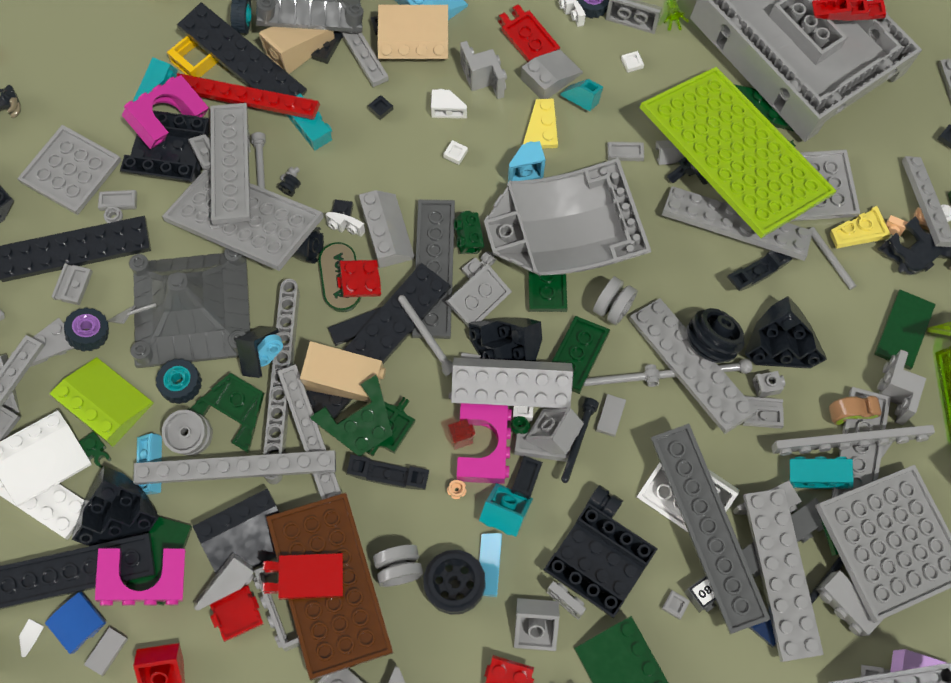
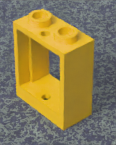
(180, 50)

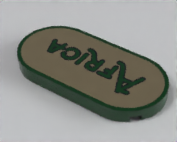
(330, 270)

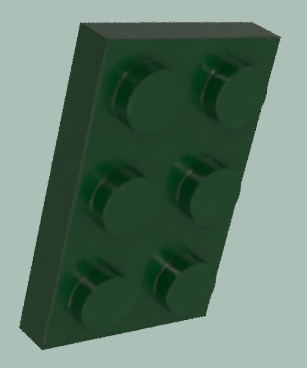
(547, 293)

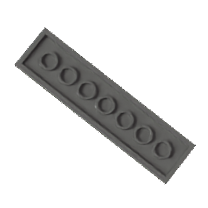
(435, 251)

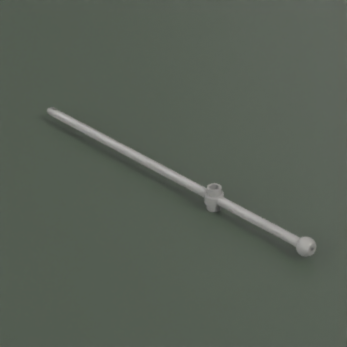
(653, 375)

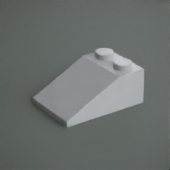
(549, 73)

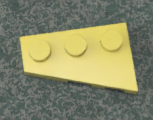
(543, 124)
(864, 229)

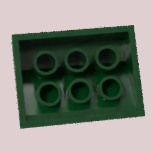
(620, 656)

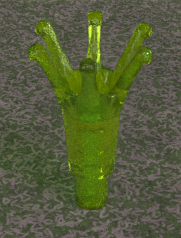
(674, 14)

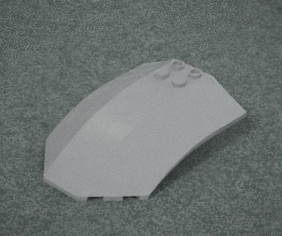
(568, 221)

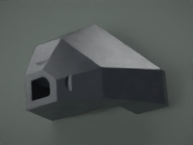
(507, 338)
(784, 338)
(116, 510)

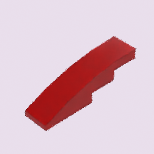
(849, 9)

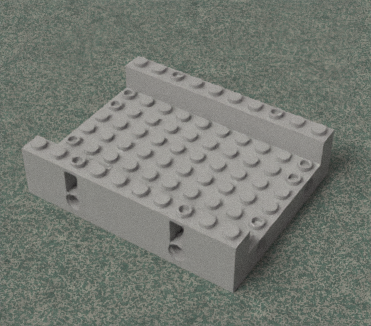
(804, 62)

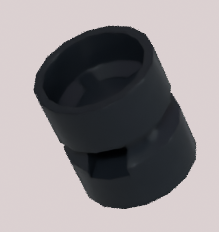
(605, 502)

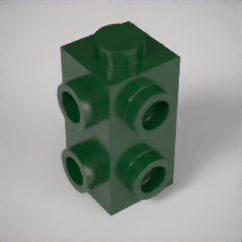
(468, 232)

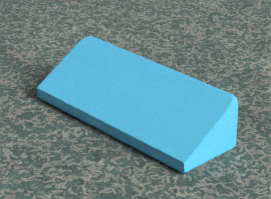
(149, 450)
(490, 561)

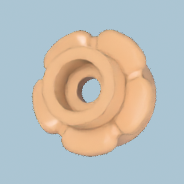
(456, 484)

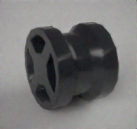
(289, 185)

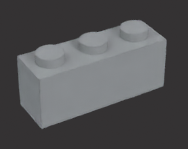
(846, 602)

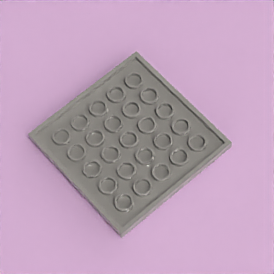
(890, 542)

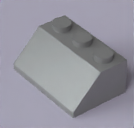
(634, 14)

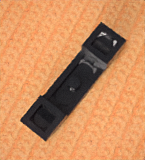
(759, 270)
(387, 474)

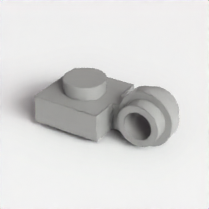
(475, 265)

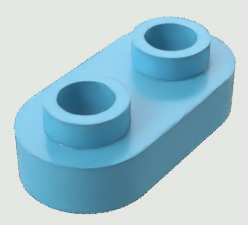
(269, 348)

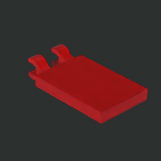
(527, 34)
(306, 576)

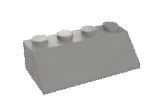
(386, 228)

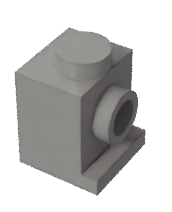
(764, 387)

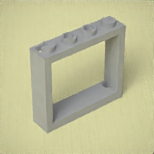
(274, 618)

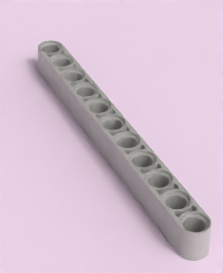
(276, 388)

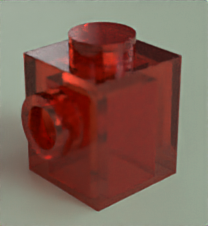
(461, 433)

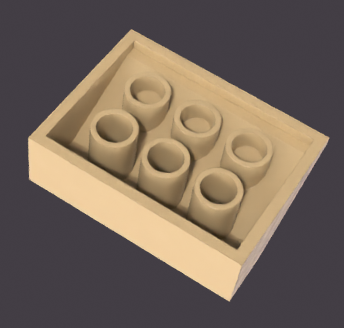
(412, 31)

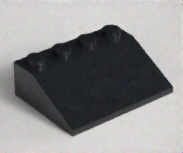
(240, 531)

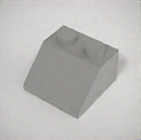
(555, 430)
(536, 624)

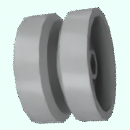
(615, 300)
(175, 432)
(398, 565)

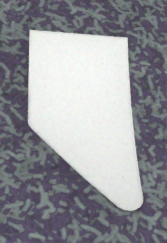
(29, 636)

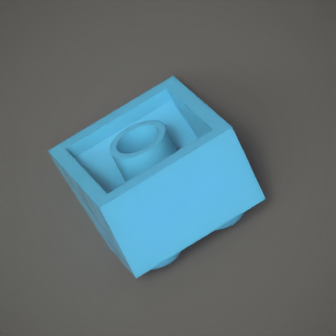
(527, 163)

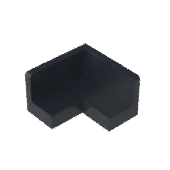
(248, 350)

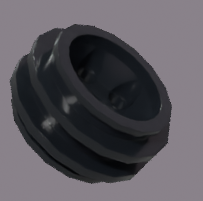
(715, 335)
(436, 569)

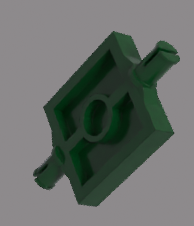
(400, 424)

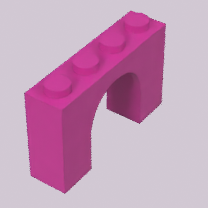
(174, 92)
(492, 467)
(111, 588)

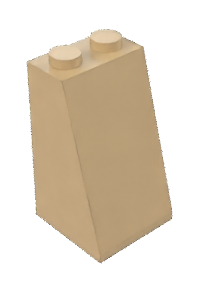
(292, 45)
(338, 371)

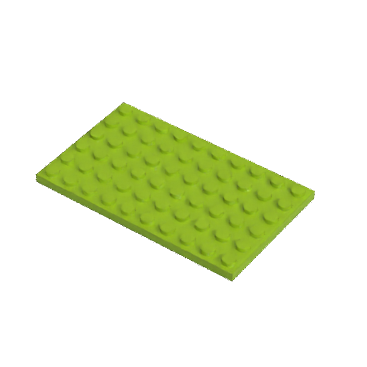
(738, 151)

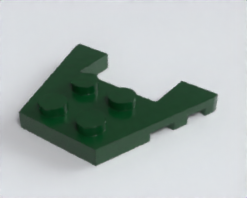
(237, 401)
(362, 428)

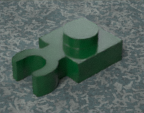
(93, 448)

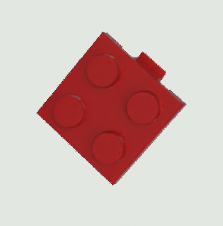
(359, 278)
(236, 614)
(508, 671)

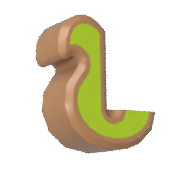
(854, 408)

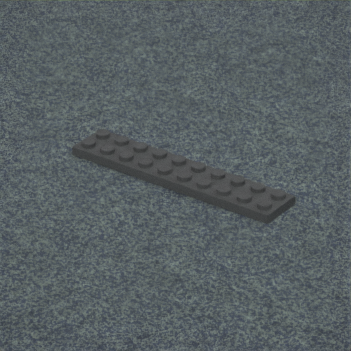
(710, 529)

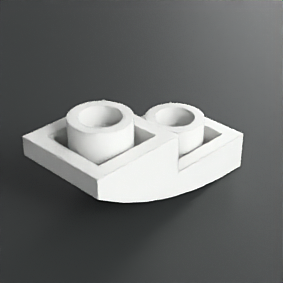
(574, 8)
(342, 222)

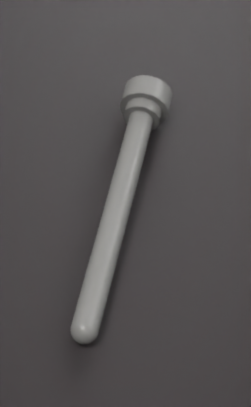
(258, 140)
(447, 365)

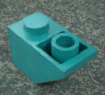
(584, 93)

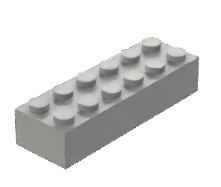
(512, 383)

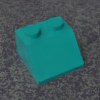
(505, 510)

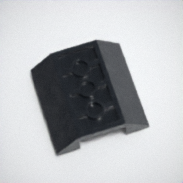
(173, 156)
(600, 560)

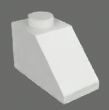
(447, 105)

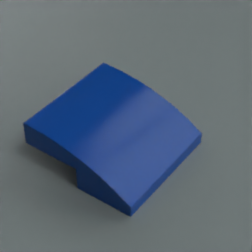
(75, 622)

